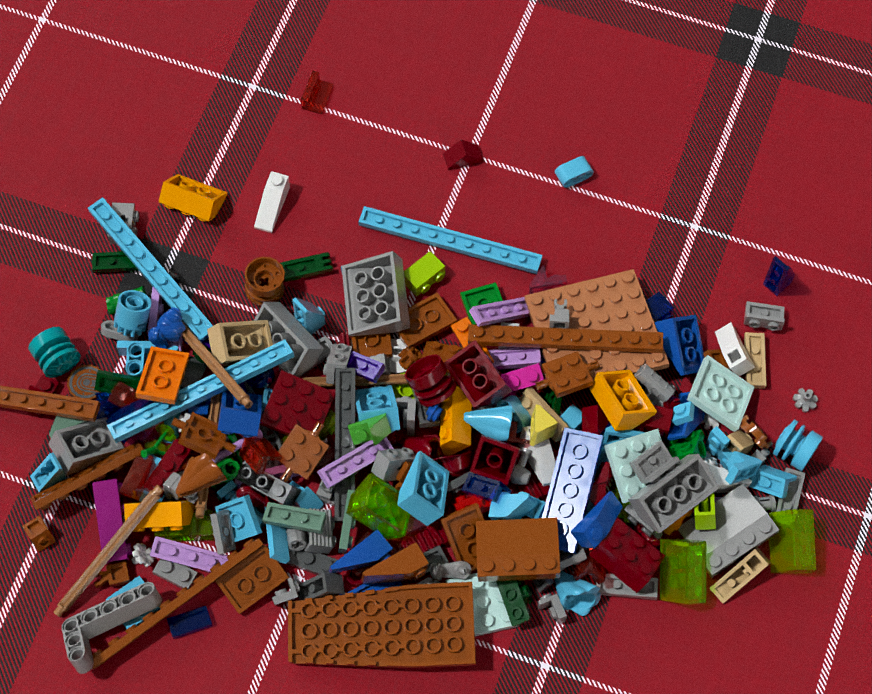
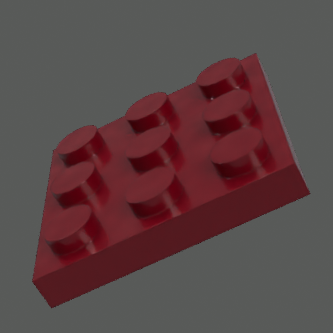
(295, 403)

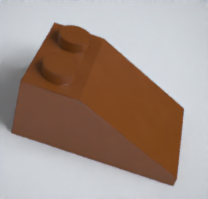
(400, 567)

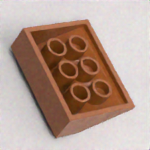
(517, 549)

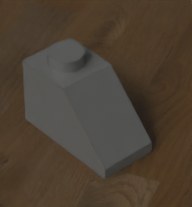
(321, 586)

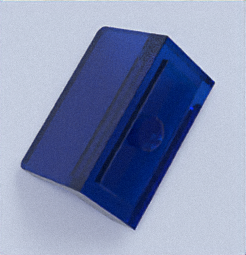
(484, 487)

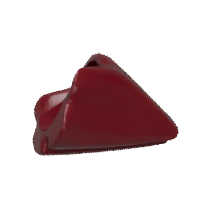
(428, 445)

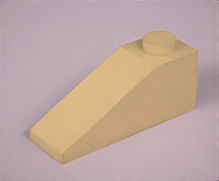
(740, 575)

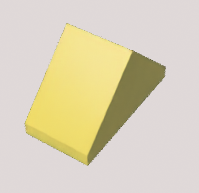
(542, 426)

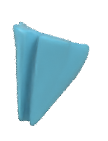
(491, 421)
(576, 595)

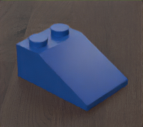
(682, 343)
(237, 418)

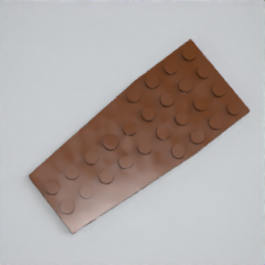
(386, 627)

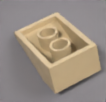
(238, 340)

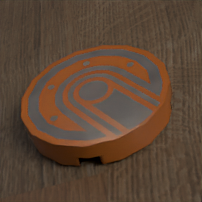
(82, 382)

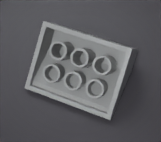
(375, 295)
(739, 529)

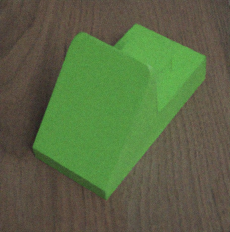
(370, 429)

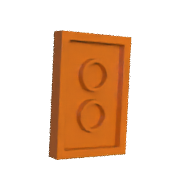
(162, 375)

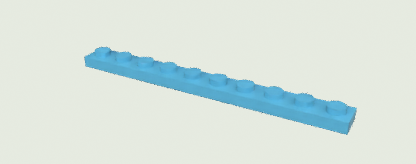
(450, 240)
(150, 268)
(199, 391)

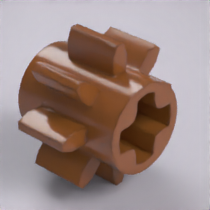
(409, 356)

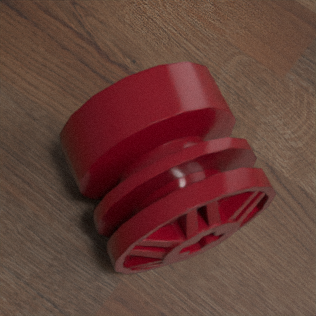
(430, 380)

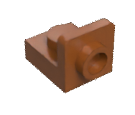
(39, 533)

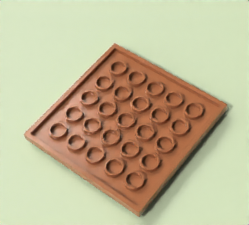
(600, 304)

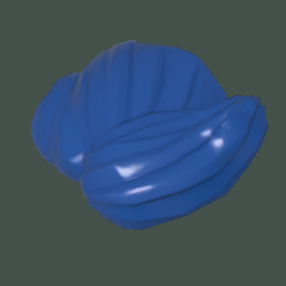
(168, 328)

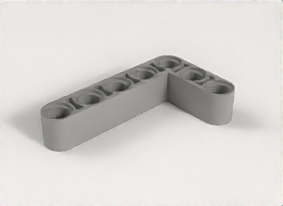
(103, 617)

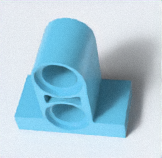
(128, 348)

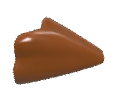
(199, 475)

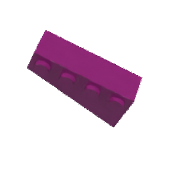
(110, 516)

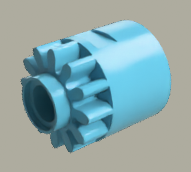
(132, 312)

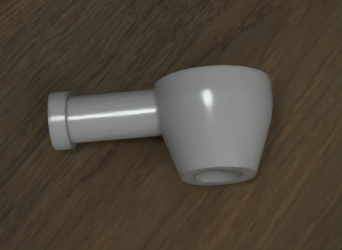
(520, 474)

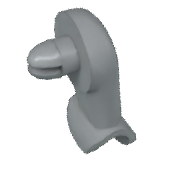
(456, 569)

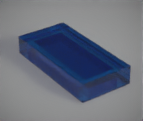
(189, 622)

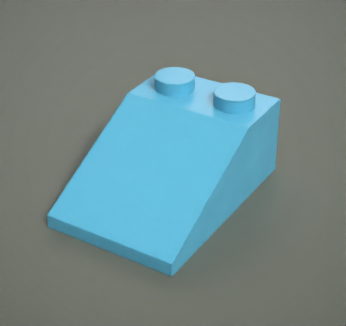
(377, 401)
(424, 489)

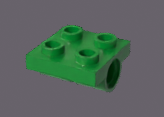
(690, 445)

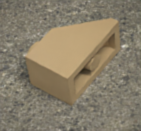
(740, 442)

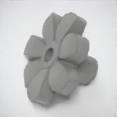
(805, 400)

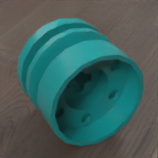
(54, 352)

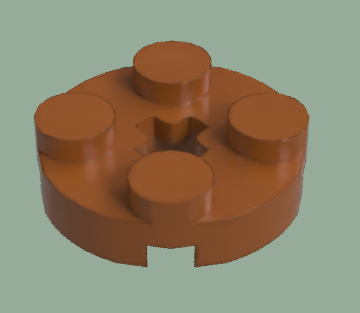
(752, 427)

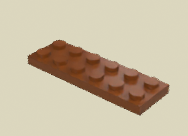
(80, 479)

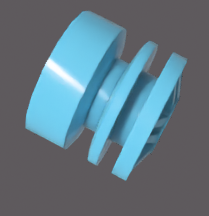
(797, 445)

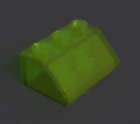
(377, 508)
(794, 545)
(683, 571)

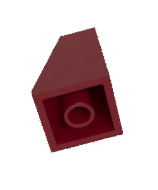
(495, 459)

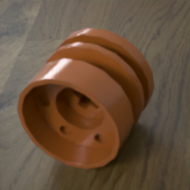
(264, 280)

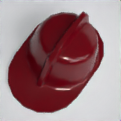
(456, 464)

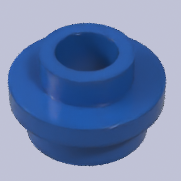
(434, 412)

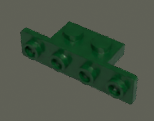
(516, 598)

